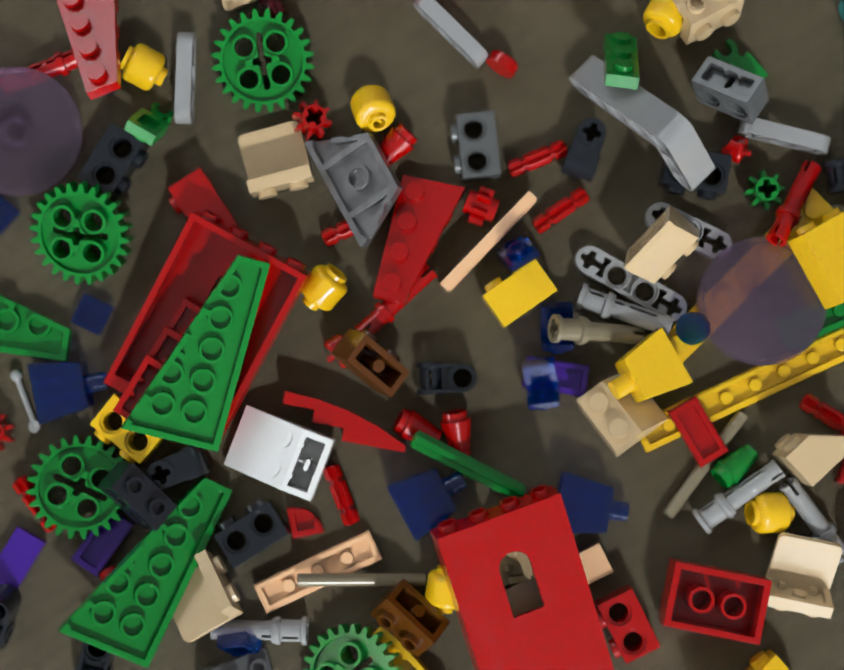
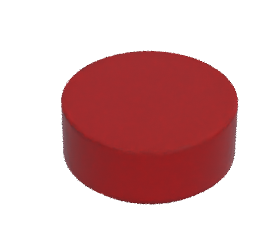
(502, 64)

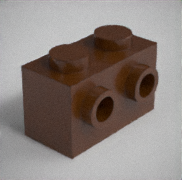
(370, 362)
(410, 618)

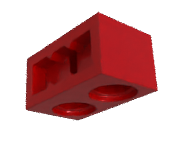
(631, 621)

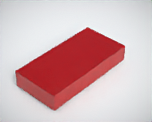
(697, 431)

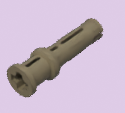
(582, 330)

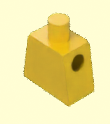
(649, 369)

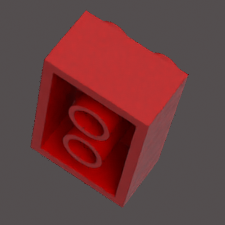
(714, 601)

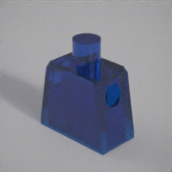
(63, 389)
(426, 499)
(590, 503)

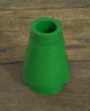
(733, 467)

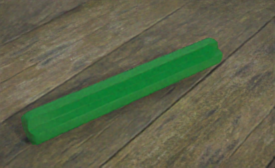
(466, 465)

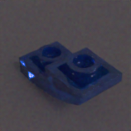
(517, 253)

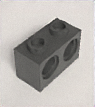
(730, 89)
(485, 145)

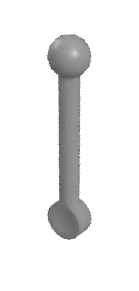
(33, 426)

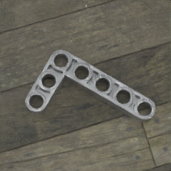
(650, 119)

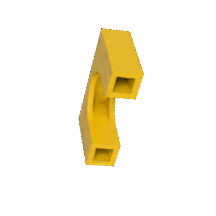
(822, 256)

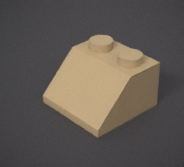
(662, 246)
(620, 420)
(809, 455)

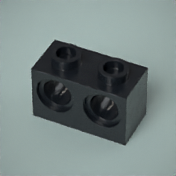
(106, 157)
(704, 191)
(137, 496)
(256, 538)

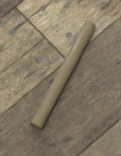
(699, 472)
(359, 579)

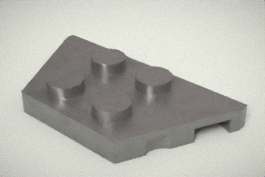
(357, 180)

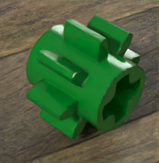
(767, 182)

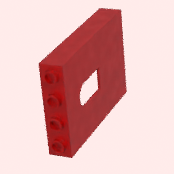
(191, 272)
(551, 637)

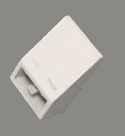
(279, 452)

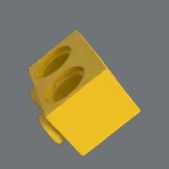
(122, 437)

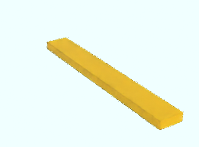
(756, 385)

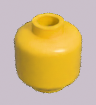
(662, 19)
(143, 67)
(372, 108)
(324, 287)
(769, 513)
(438, 592)

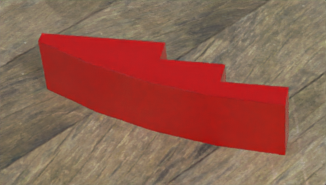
(155, 359)
(356, 428)

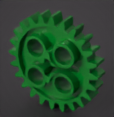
(234, 65)
(81, 205)
(67, 514)
(335, 650)

